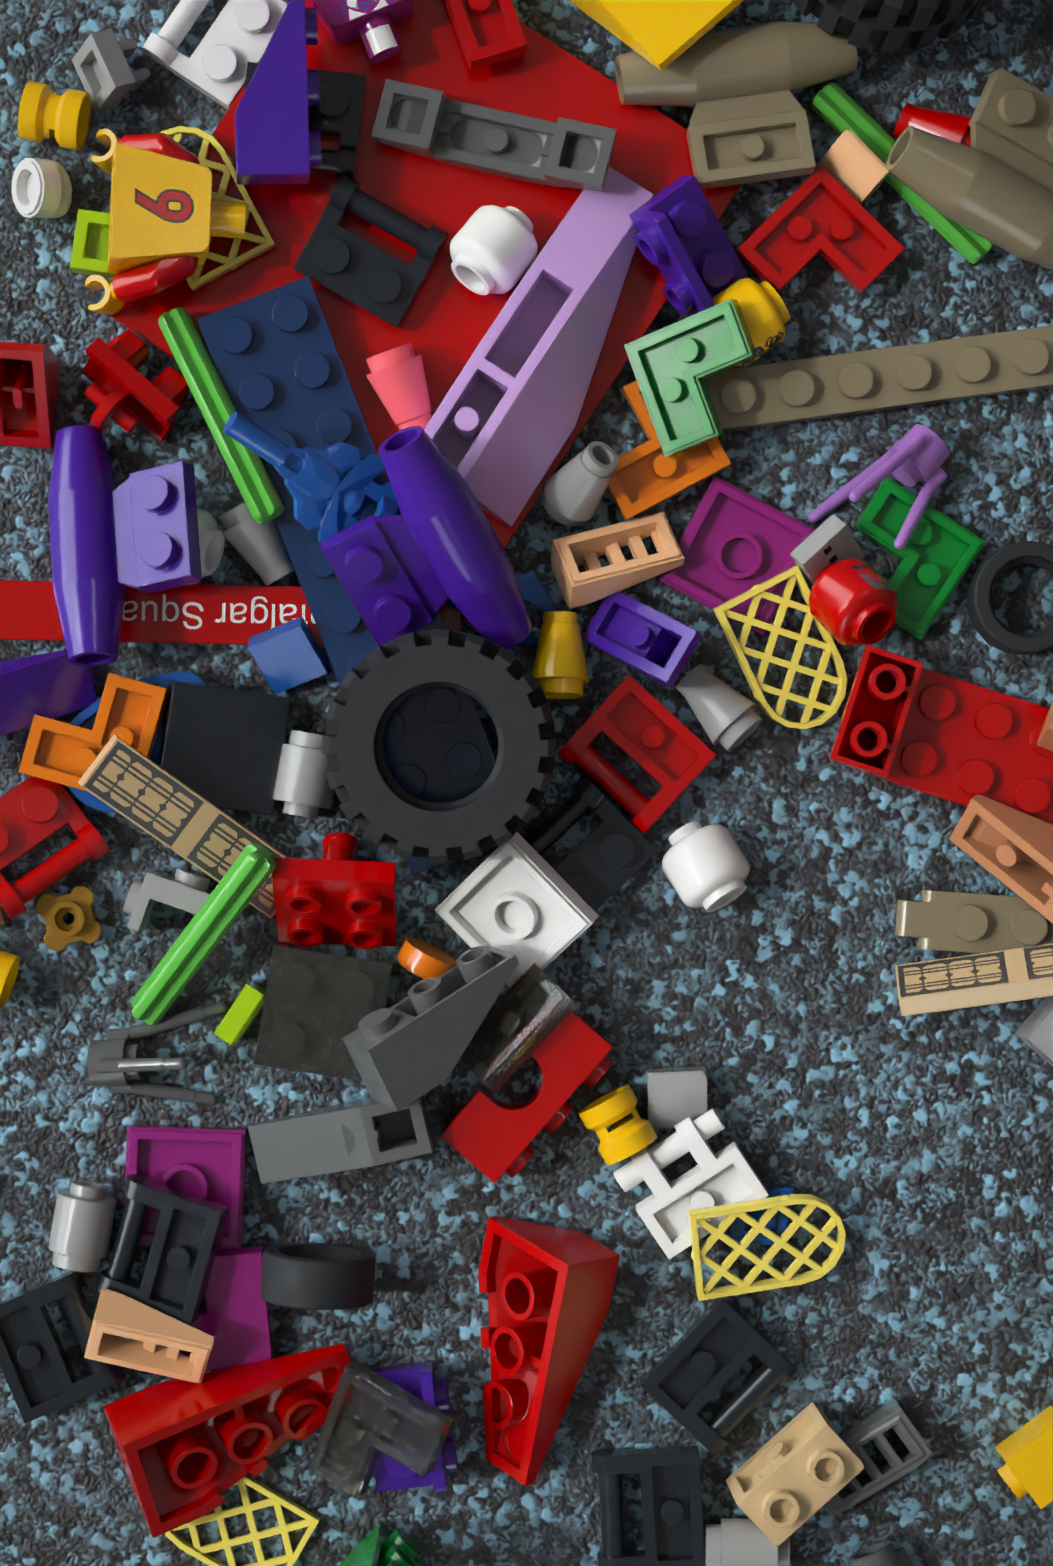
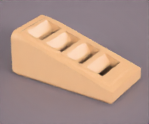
(600, 581)
(146, 1339)

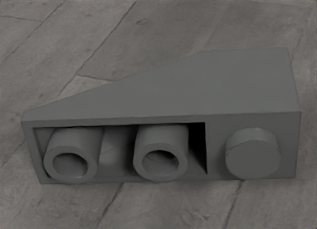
(423, 1036)
(339, 1139)

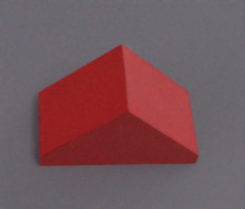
(27, 394)

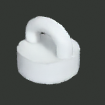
(41, 188)

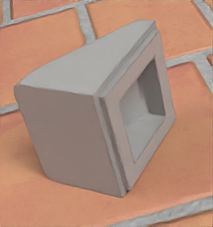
(675, 1095)

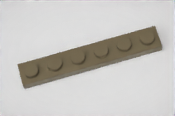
(883, 379)

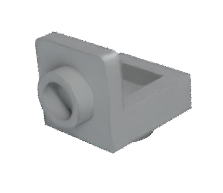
(183, 891)

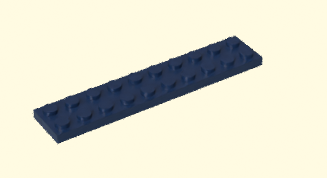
(292, 383)

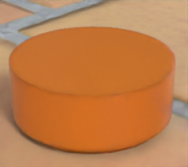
(424, 959)

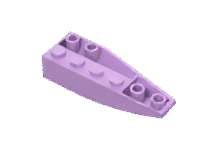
(538, 357)

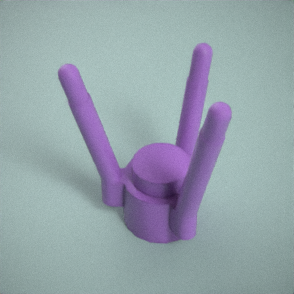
(910, 461)

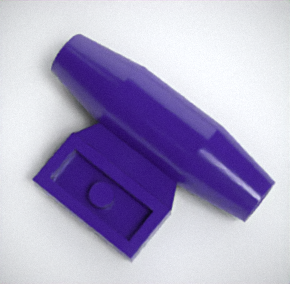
(114, 539)
(437, 549)

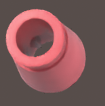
(401, 385)

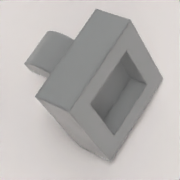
(105, 71)

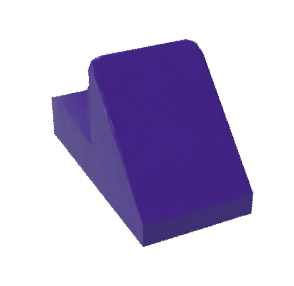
(642, 638)

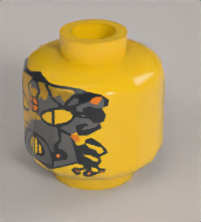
(762, 311)

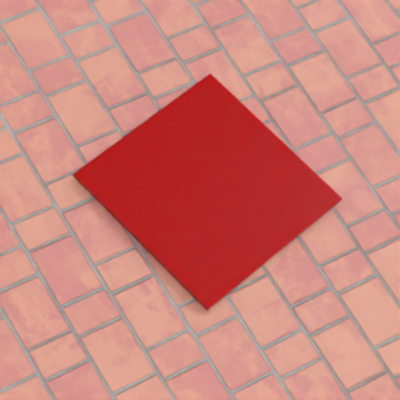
(445, 316)

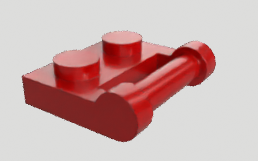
(650, 739)
(27, 819)

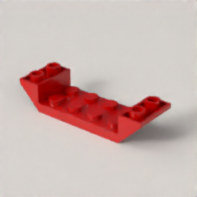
(944, 736)

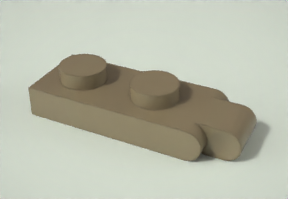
(971, 922)

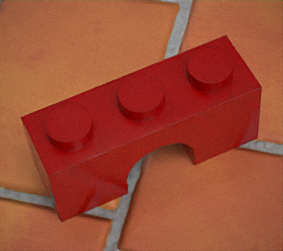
(498, 1133)

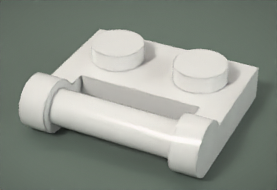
(222, 56)

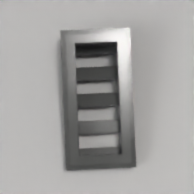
(897, 1464)

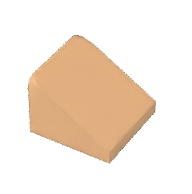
(854, 166)

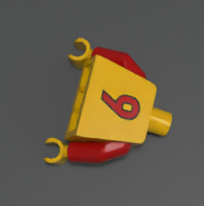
(157, 217)

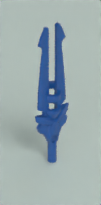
(337, 485)

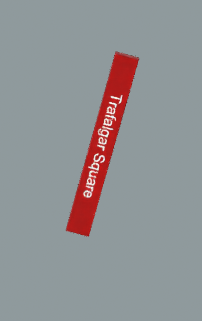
(172, 615)

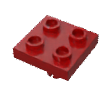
(336, 897)

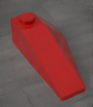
(545, 1313)
(198, 1439)

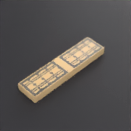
(173, 813)
(975, 980)

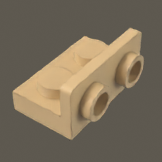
(794, 1474)

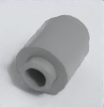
(302, 776)
(82, 1226)
(743, 1544)

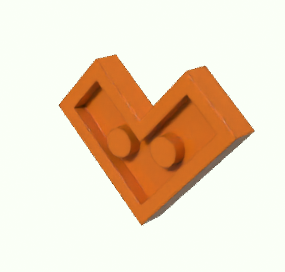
(648, 477)
(66, 751)

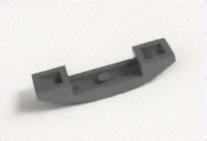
(493, 140)

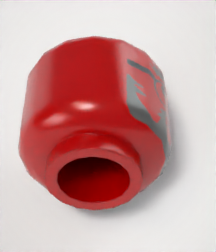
(853, 602)

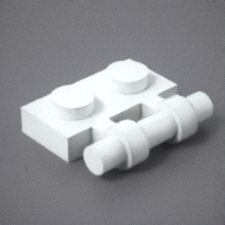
(713, 1182)

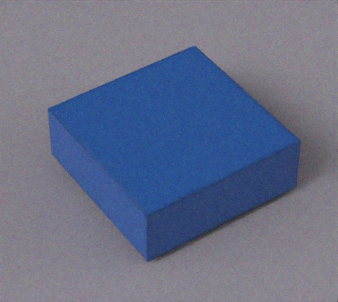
(288, 655)

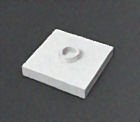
(517, 907)

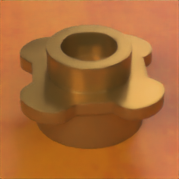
(83, 928)

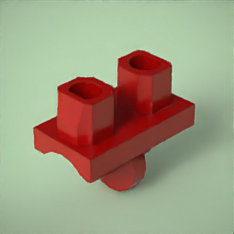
(126, 394)

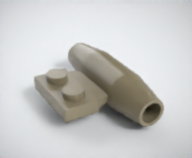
(741, 89)
(1002, 180)

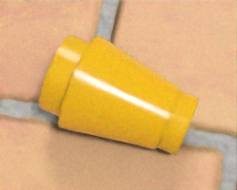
(560, 656)

